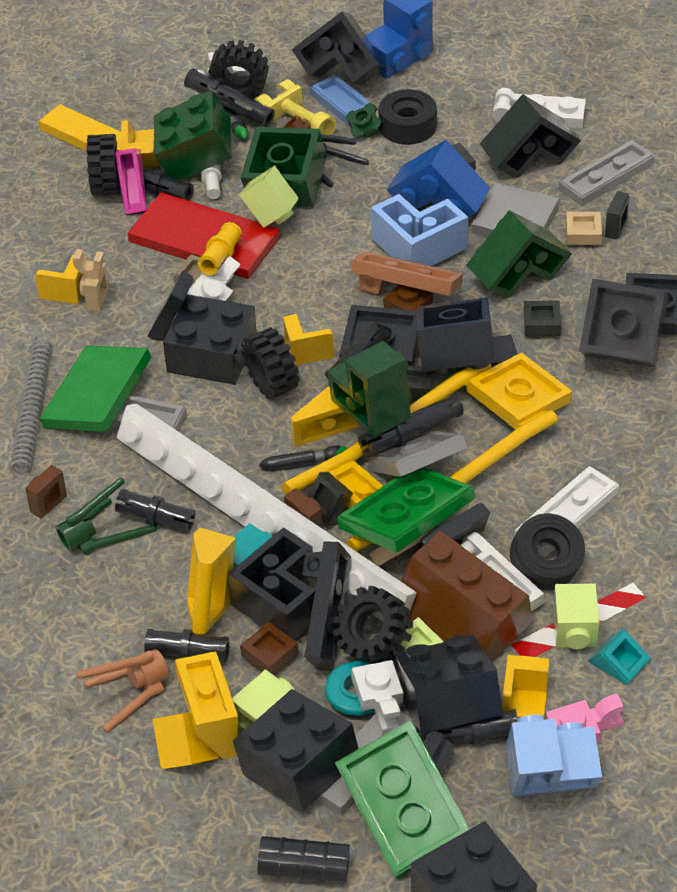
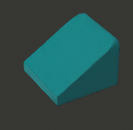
(620, 657)

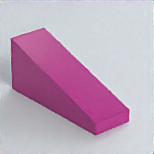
(131, 180)

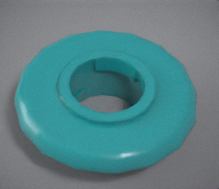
(337, 692)

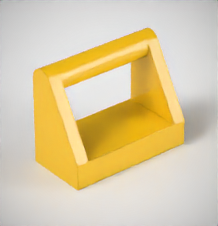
(208, 578)
(209, 702)

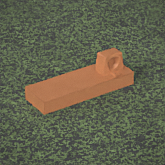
(377, 269)

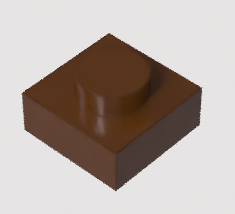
(407, 298)
(46, 491)
(305, 506)
(269, 648)

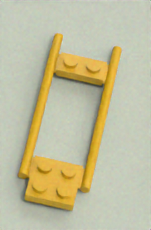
(513, 390)

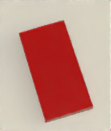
(185, 228)

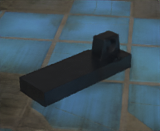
(331, 573)

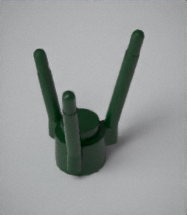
(78, 528)

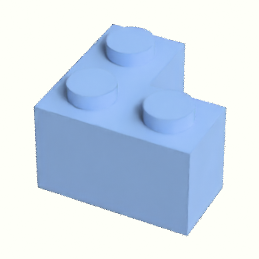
(419, 236)
(551, 757)

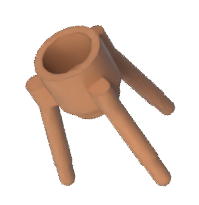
(143, 671)

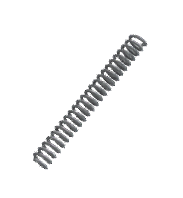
(41, 391)

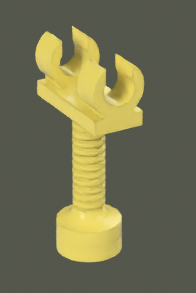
(290, 101)

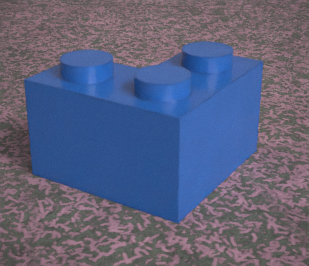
(405, 34)
(440, 176)

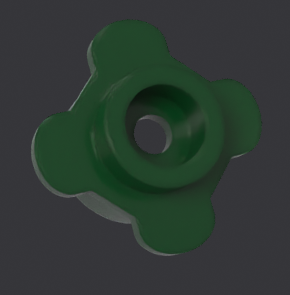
(365, 128)

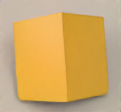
(141, 140)
(60, 286)
(307, 346)
(525, 685)
(178, 742)

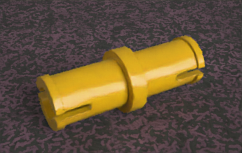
(219, 248)

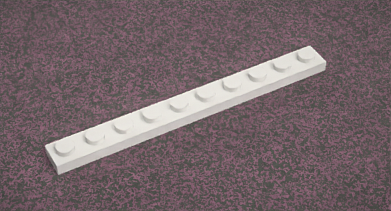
(240, 496)

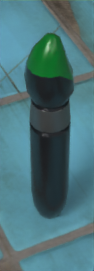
(238, 128)
(300, 459)

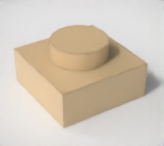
(583, 228)

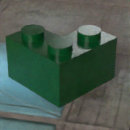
(515, 251)
(373, 388)

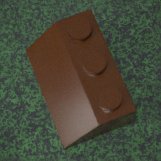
(465, 596)

